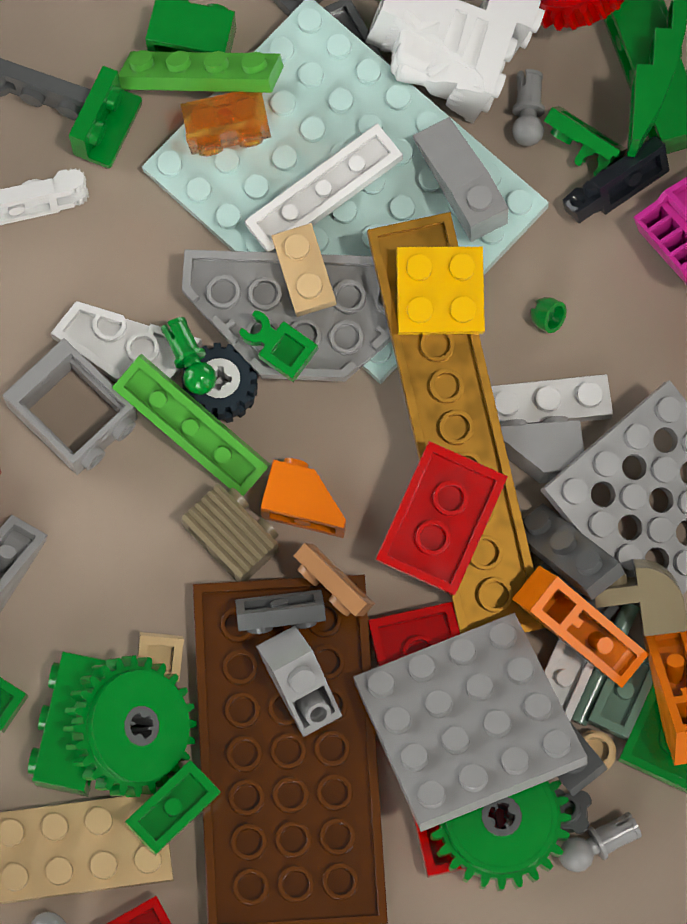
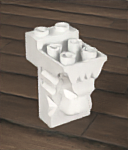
(455, 46)

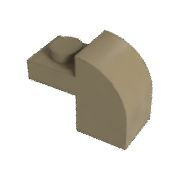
(657, 594)

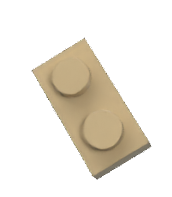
(304, 270)

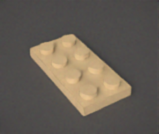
(76, 850)

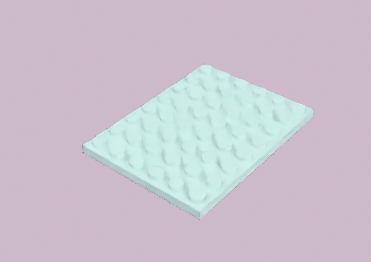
(320, 104)

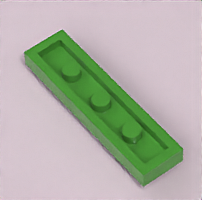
(201, 71)
(190, 425)

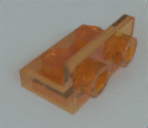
(225, 122)

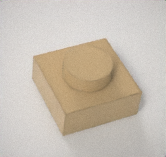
(162, 649)

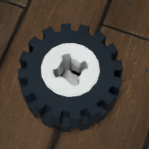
(230, 397)

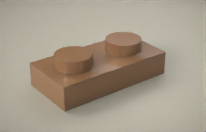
(320, 569)

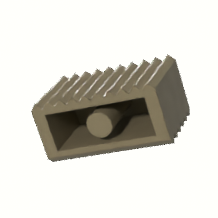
(231, 532)

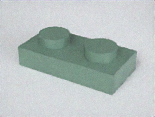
(620, 707)

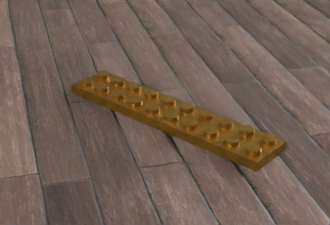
(455, 408)

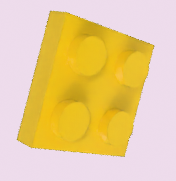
(440, 290)

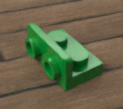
(104, 120)

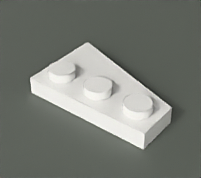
(113, 341)

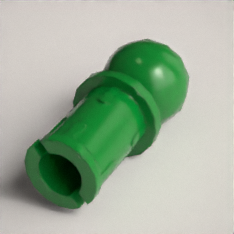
(198, 376)

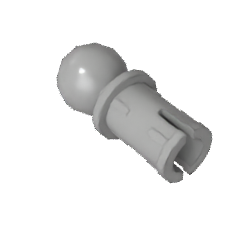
(528, 128)
(580, 852)

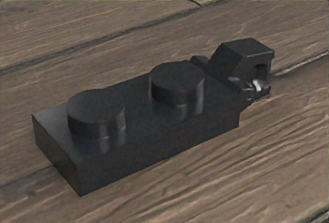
(618, 182)

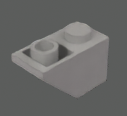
(543, 447)
(299, 680)

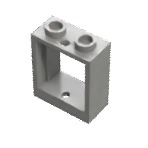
(43, 378)

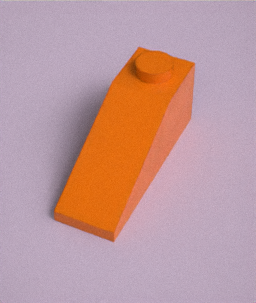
(580, 625)
(669, 676)

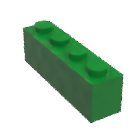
(631, 35)

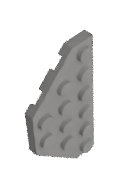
(236, 283)

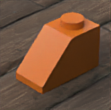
(300, 499)

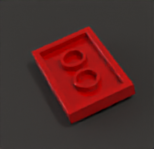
(441, 518)

